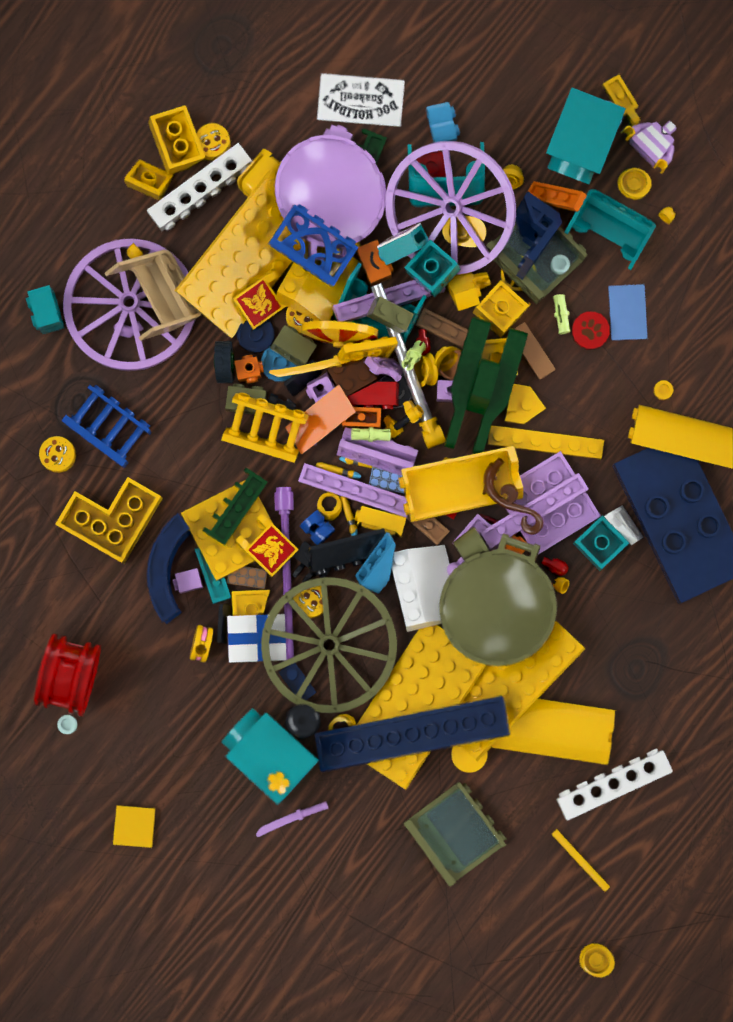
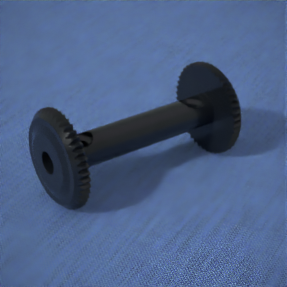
(303, 720)

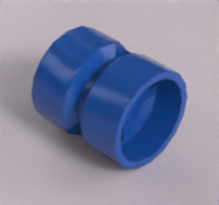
(322, 532)

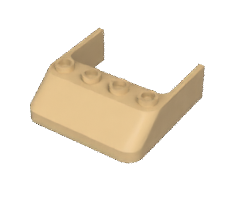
(159, 278)

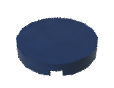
(257, 339)

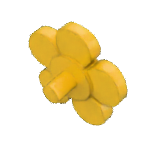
(278, 782)

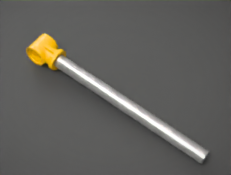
(431, 431)

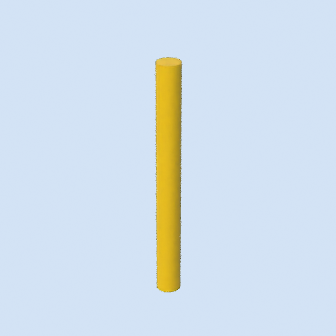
(580, 860)

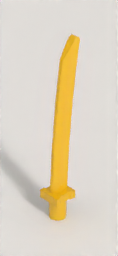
(308, 367)

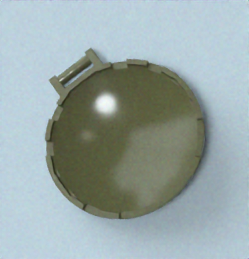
(498, 605)

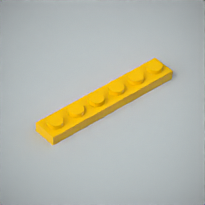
(546, 442)

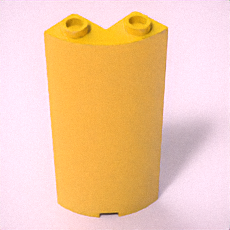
(682, 436)
(456, 483)
(562, 732)

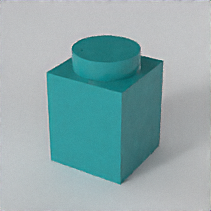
(583, 135)
(265, 747)

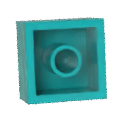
(432, 268)
(45, 310)
(601, 543)

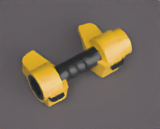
(413, 415)

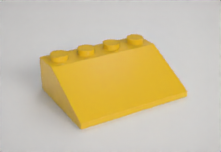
(310, 294)

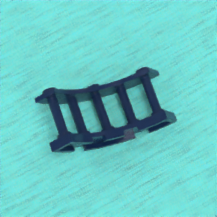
(160, 566)

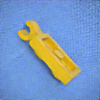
(621, 96)

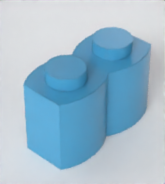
(441, 122)

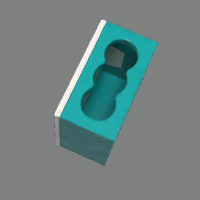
(402, 244)

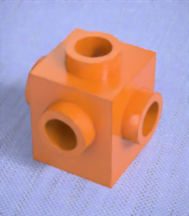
(247, 362)

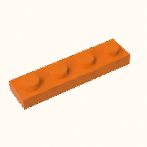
(558, 196)

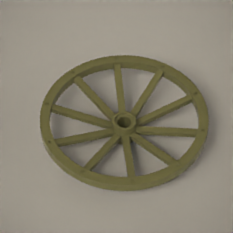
(323, 582)

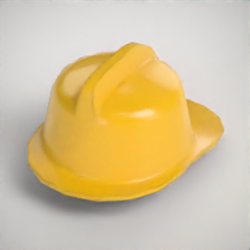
(463, 237)

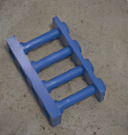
(90, 432)

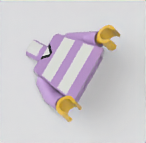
(653, 142)

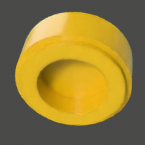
(663, 390)

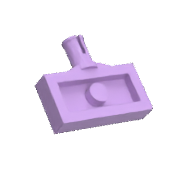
(386, 366)

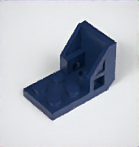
(539, 219)

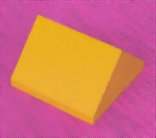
(148, 179)

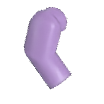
(127, 331)

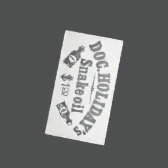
(360, 100)

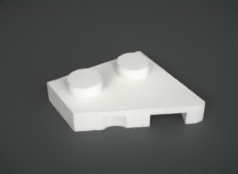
(624, 524)

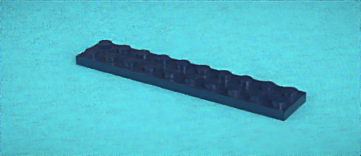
(412, 734)

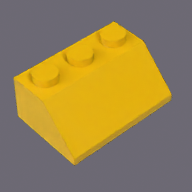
(176, 139)

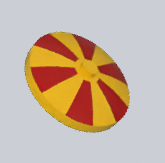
(338, 332)

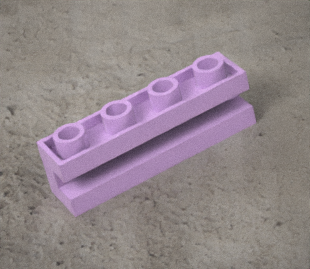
(378, 454)

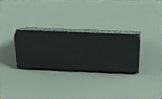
(299, 381)
(224, 611)

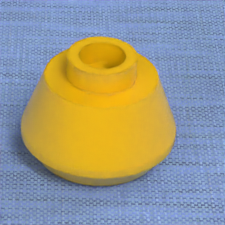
(514, 175)

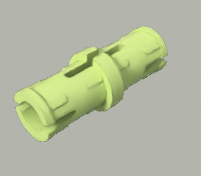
(561, 314)
(413, 355)
(370, 434)

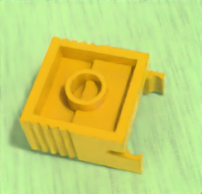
(501, 308)

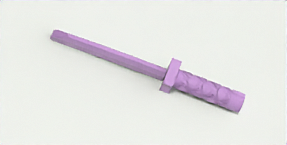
(299, 814)

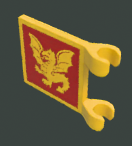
(259, 300)
(270, 548)

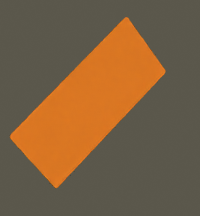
(323, 418)

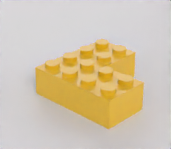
(114, 529)

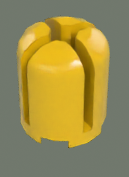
(256, 171)

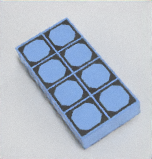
(385, 480)

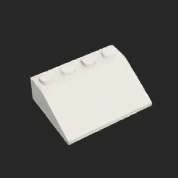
(419, 584)

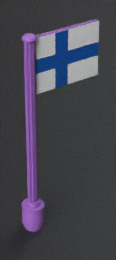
(246, 631)

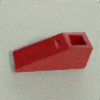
(378, 394)

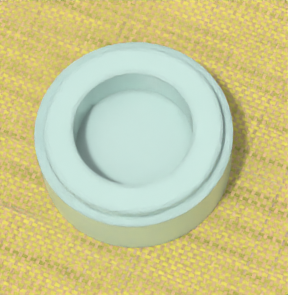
(559, 264)
(67, 724)

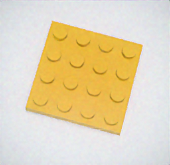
(231, 557)

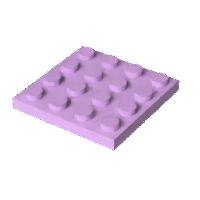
(564, 519)

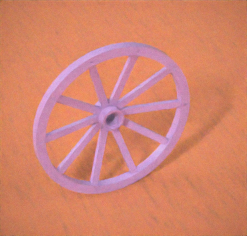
(457, 199)
(68, 300)

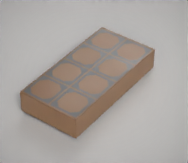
(248, 577)

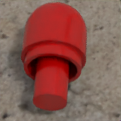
(422, 337)
(556, 566)

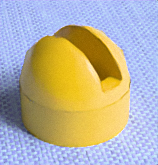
(667, 214)
(133, 251)
(561, 585)

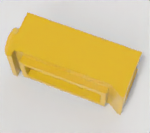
(377, 519)

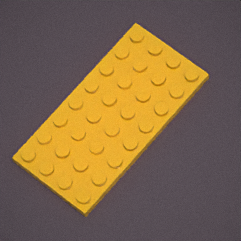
(238, 259)
(424, 679)
(523, 681)

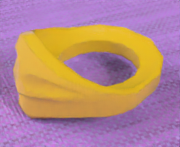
(330, 515)
(350, 720)

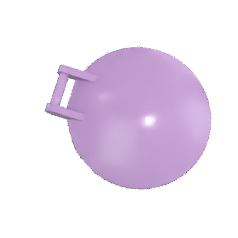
(336, 184)

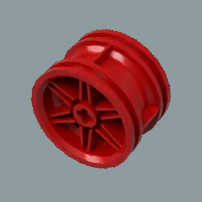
(67, 675)

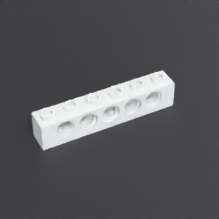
(203, 177)
(660, 769)

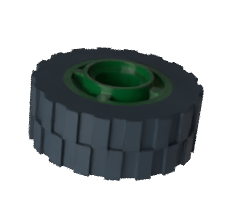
(224, 361)

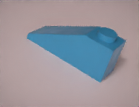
(377, 568)

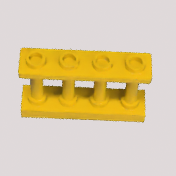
(252, 440)

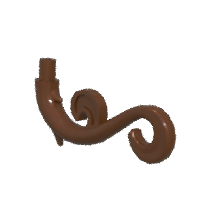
(508, 503)

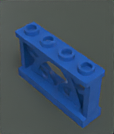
(286, 246)

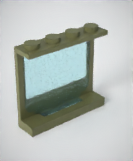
(540, 278)
(455, 833)

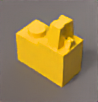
(466, 289)

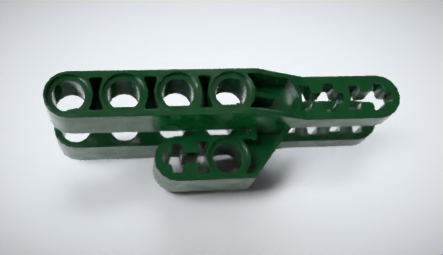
(491, 384)

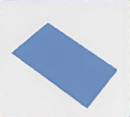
(628, 312)

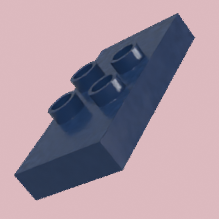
(679, 520)

